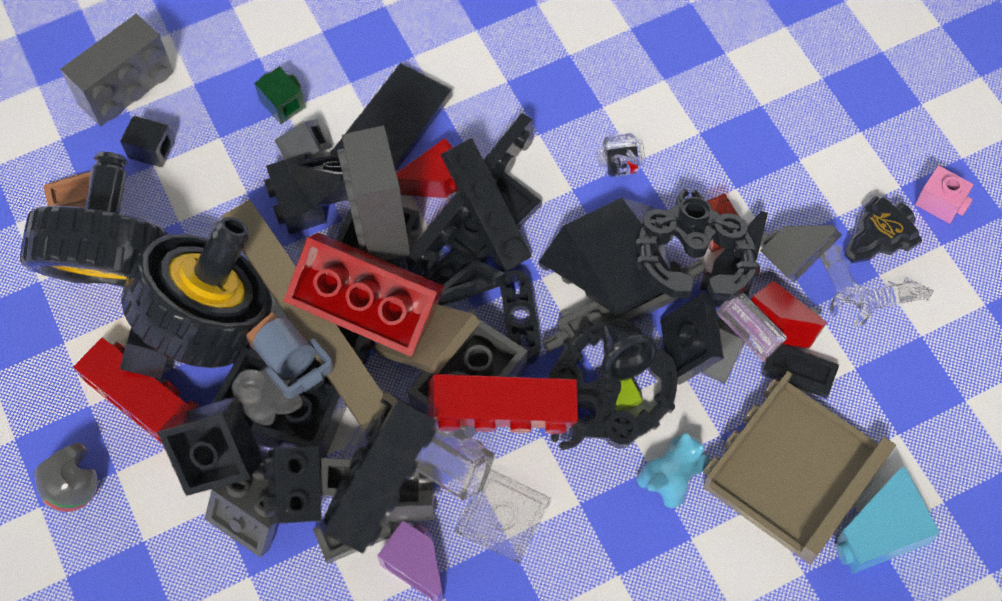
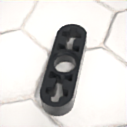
(526, 304)

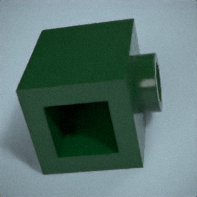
(280, 94)

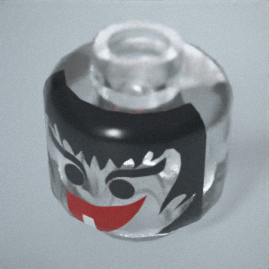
(621, 154)

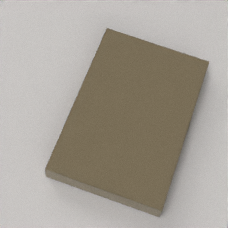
(439, 343)

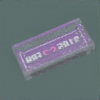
(751, 326)

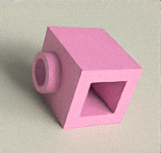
(945, 195)

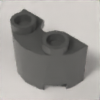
(415, 501)

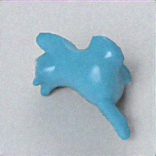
(672, 471)

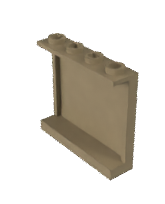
(795, 469)

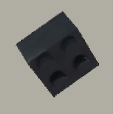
(211, 446)

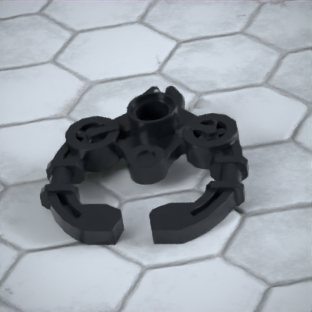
(696, 227)
(616, 427)

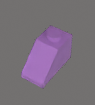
(413, 559)

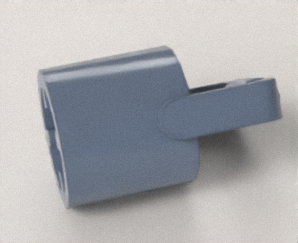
(290, 355)

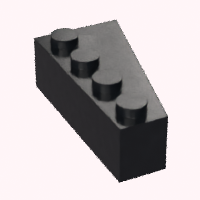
(378, 473)

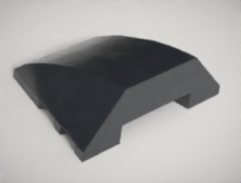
(602, 258)

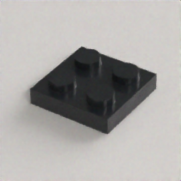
(693, 337)

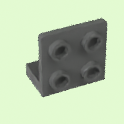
(240, 512)

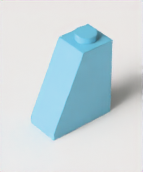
(887, 526)

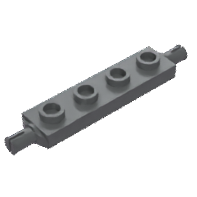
(595, 313)

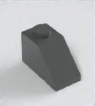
(798, 247)

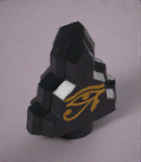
(883, 230)

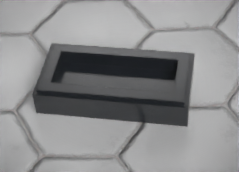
(807, 370)

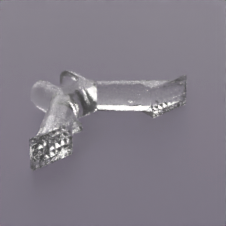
(866, 299)

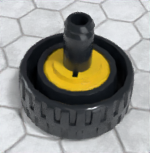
(90, 241)
(197, 296)

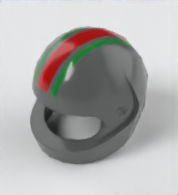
(63, 483)

